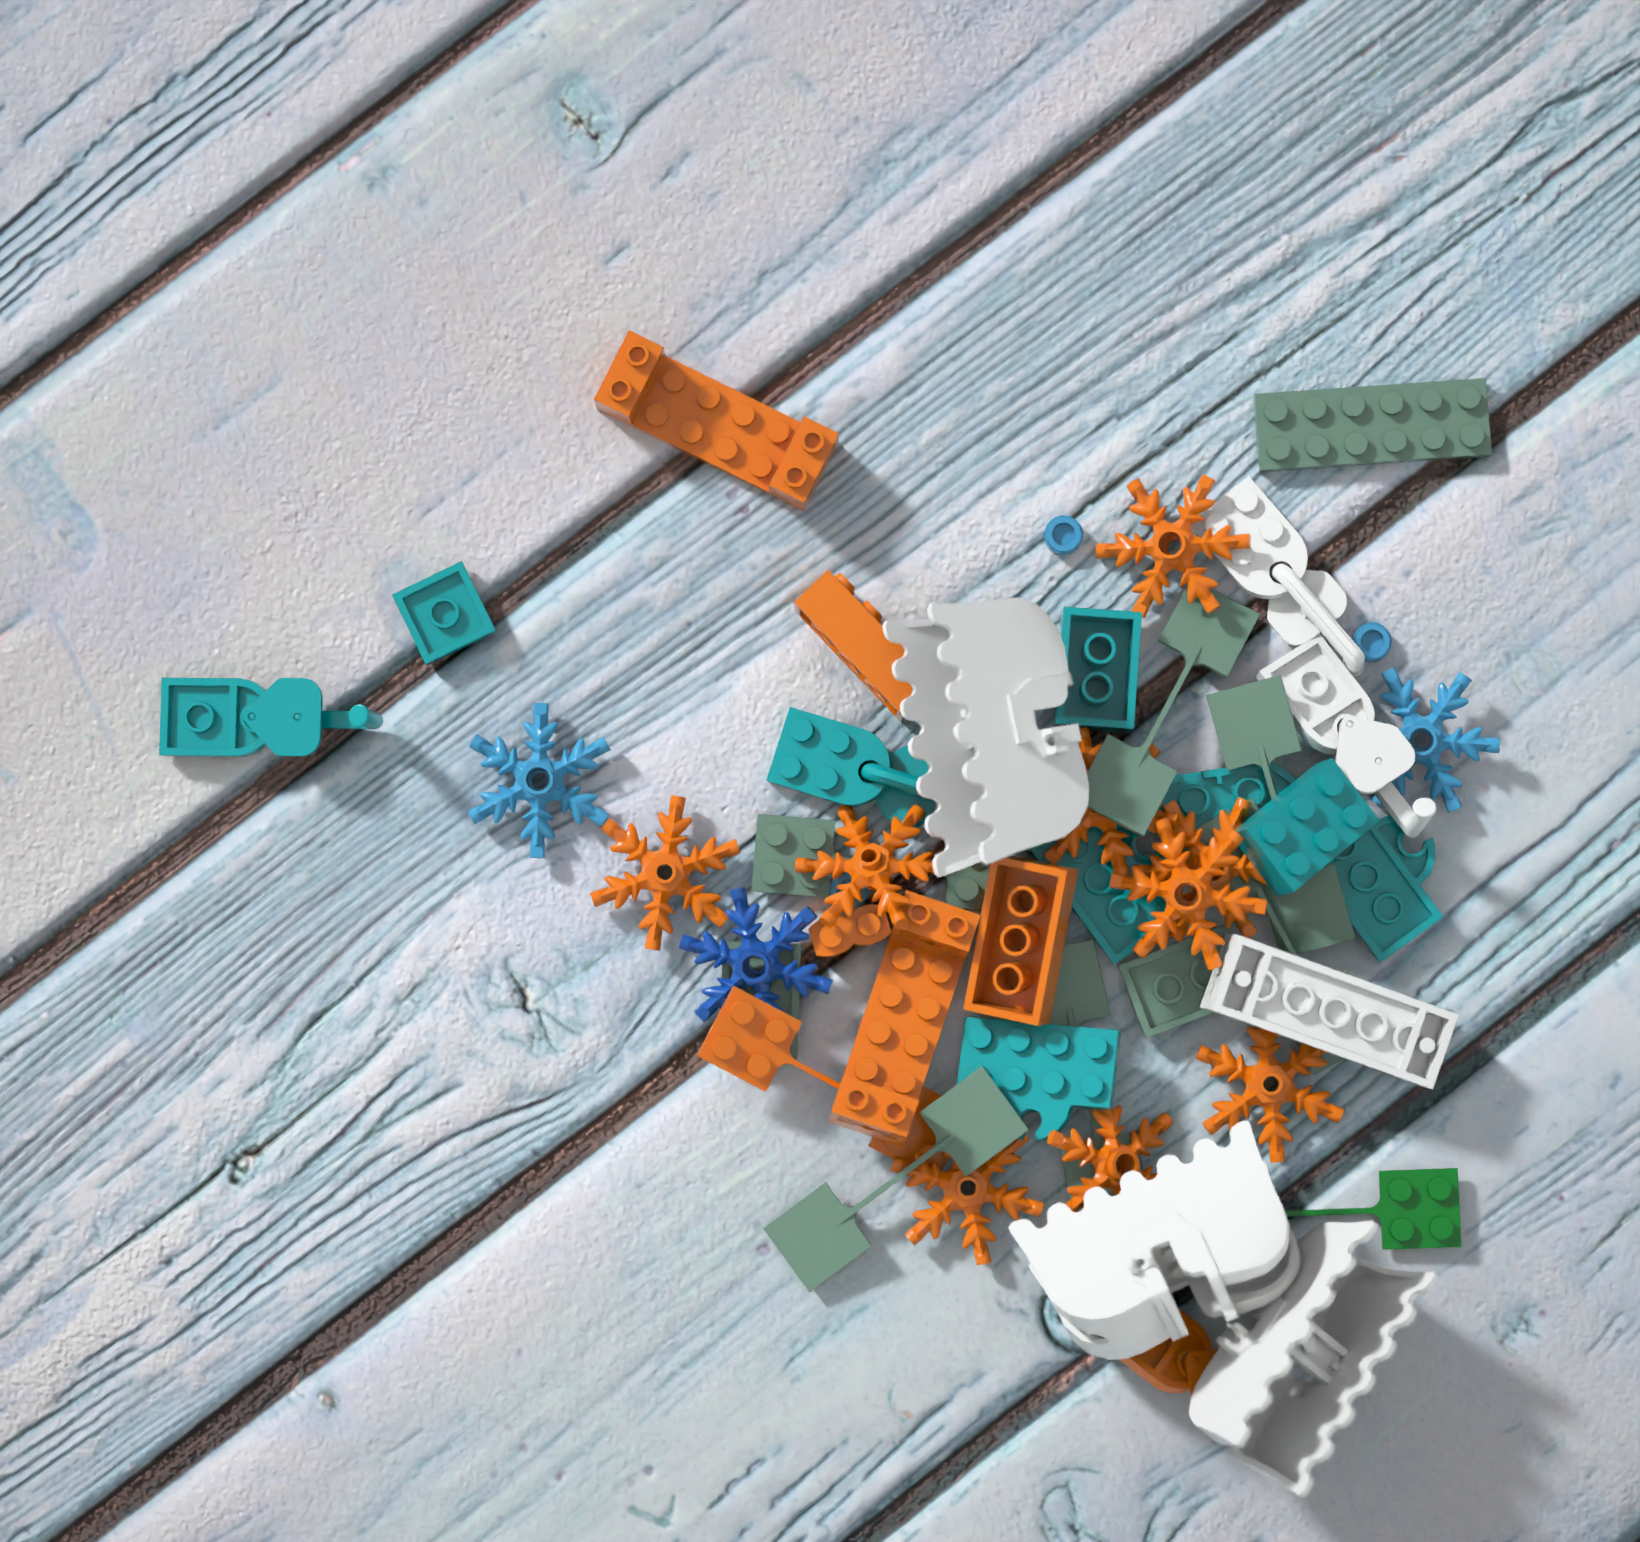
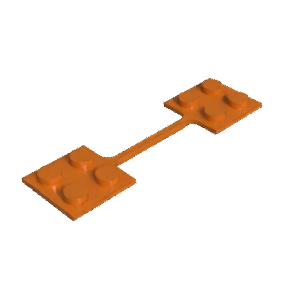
(755, 1040)

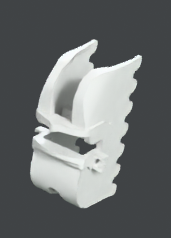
(975, 694)
(1191, 1225)
(1332, 1325)

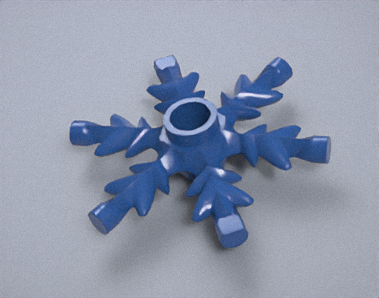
(751, 946)

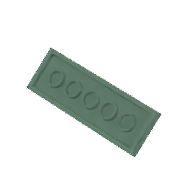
(1372, 425)

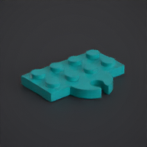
(1385, 888)
(1103, 909)
(1043, 1066)

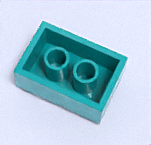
(1104, 668)
(1305, 827)

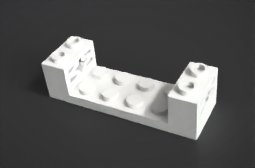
(1329, 1010)

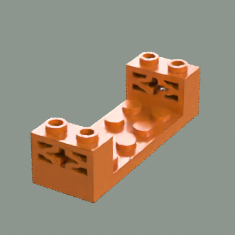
(715, 422)
(904, 1020)

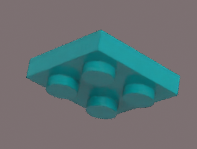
(444, 613)

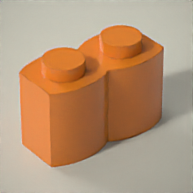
(859, 929)

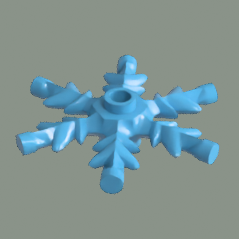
(1413, 723)
(524, 773)

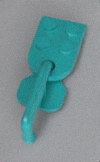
(243, 717)
(826, 762)

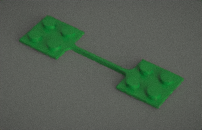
(1414, 1209)

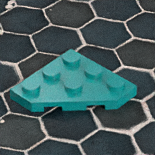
(1218, 789)

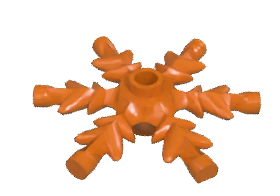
(1163, 536)
(1114, 847)
(870, 866)
(1242, 868)
(677, 884)
(1177, 905)
(1256, 1094)
(1114, 1158)
(954, 1199)

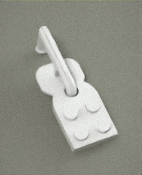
(1299, 599)
(1365, 750)

